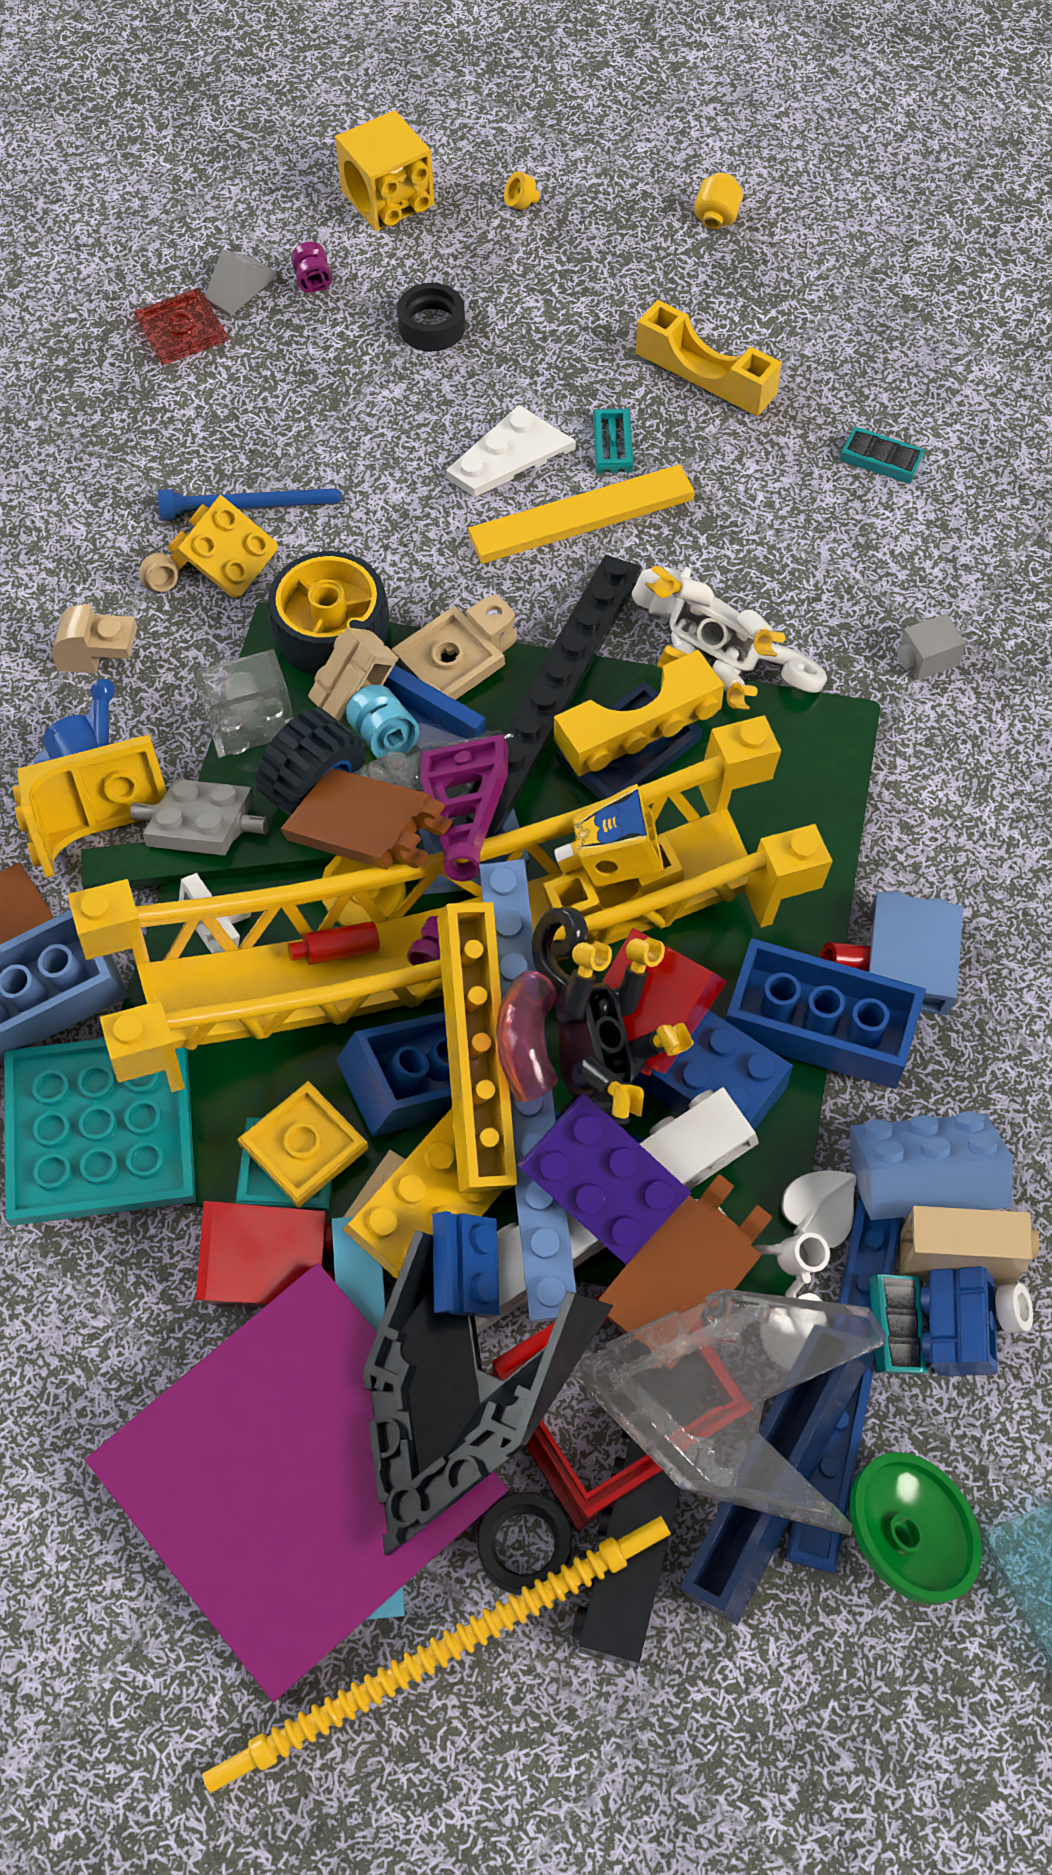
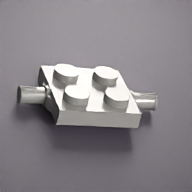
(199, 817)

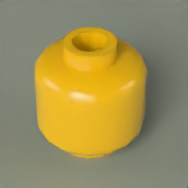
(718, 201)

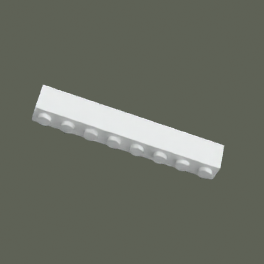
(687, 1146)

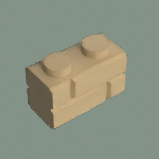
(355, 663)

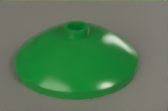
(915, 1528)

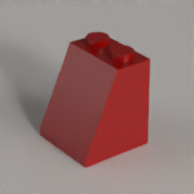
(673, 994)
(258, 1251)

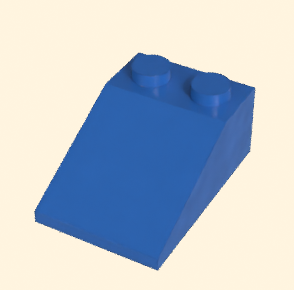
(399, 1073)

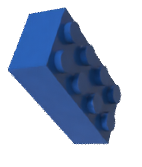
(826, 1012)
(721, 1059)

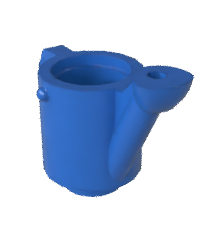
(80, 732)

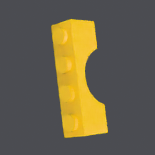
(671, 342)
(596, 735)

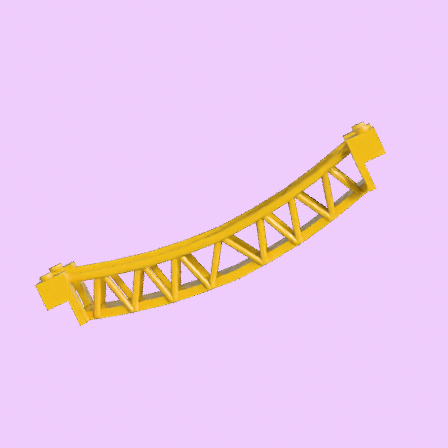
(264, 992)

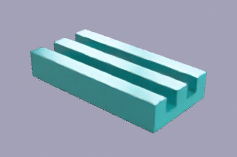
(613, 464)

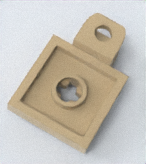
(471, 637)

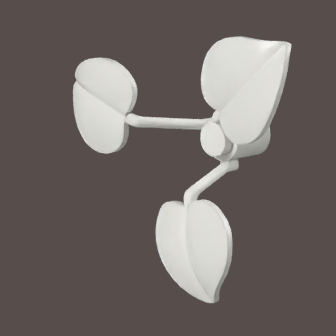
(823, 1214)

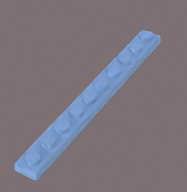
(541, 1218)

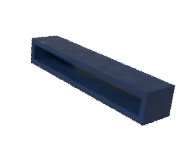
(745, 1539)

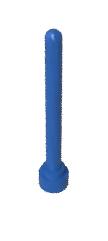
(175, 504)

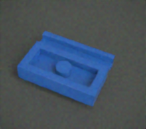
(465, 1265)

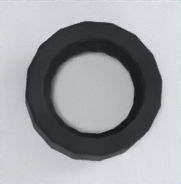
(437, 336)
(511, 1506)

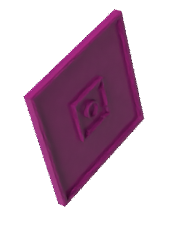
(266, 1485)

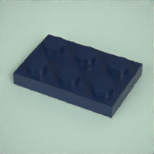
(643, 765)

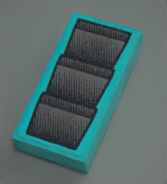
(882, 455)
(899, 1313)

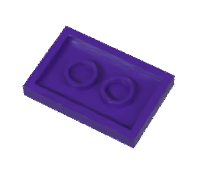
(604, 1178)

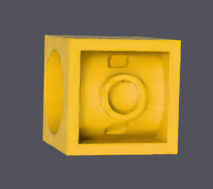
(385, 170)

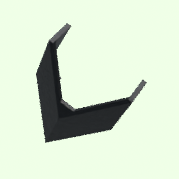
(434, 1408)

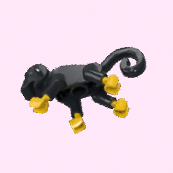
(592, 1032)

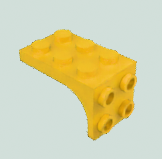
(84, 795)

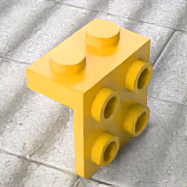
(224, 546)

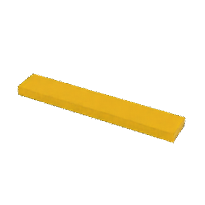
(580, 513)

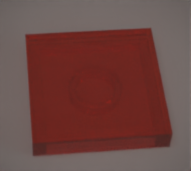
(180, 326)

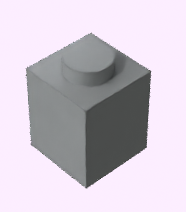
(931, 647)

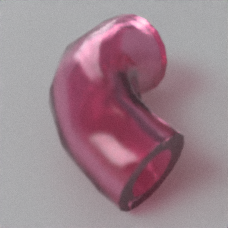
(522, 1036)

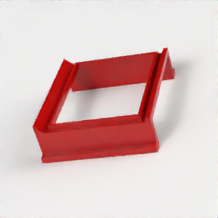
(552, 1463)

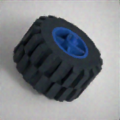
(304, 754)

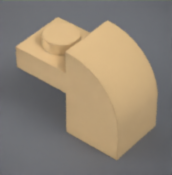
(87, 636)

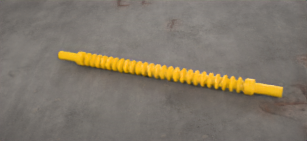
(264, 1749)

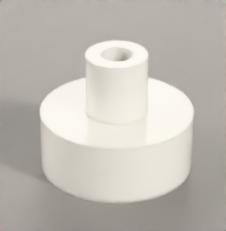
(1014, 1308)

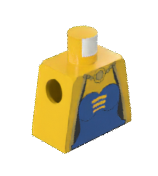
(614, 840)

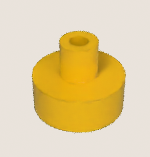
(520, 191)

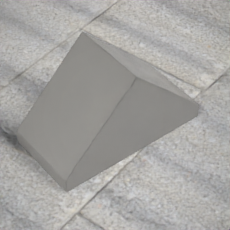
(236, 281)

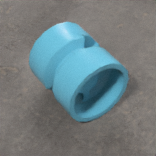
(381, 721)

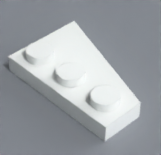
(506, 450)

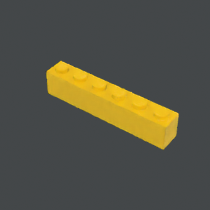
(476, 1077)

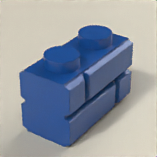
(961, 1322)

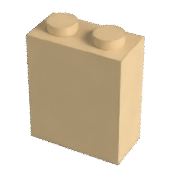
(967, 1238)

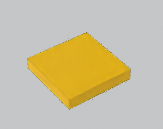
(303, 1144)

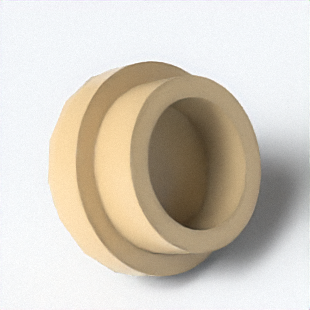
(158, 572)

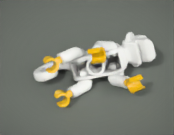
(713, 626)

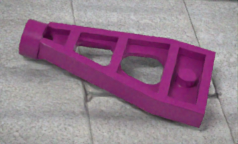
(457, 765)

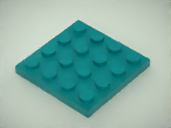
(89, 1142)

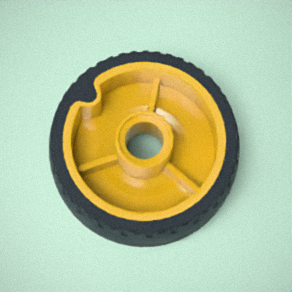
(318, 600)

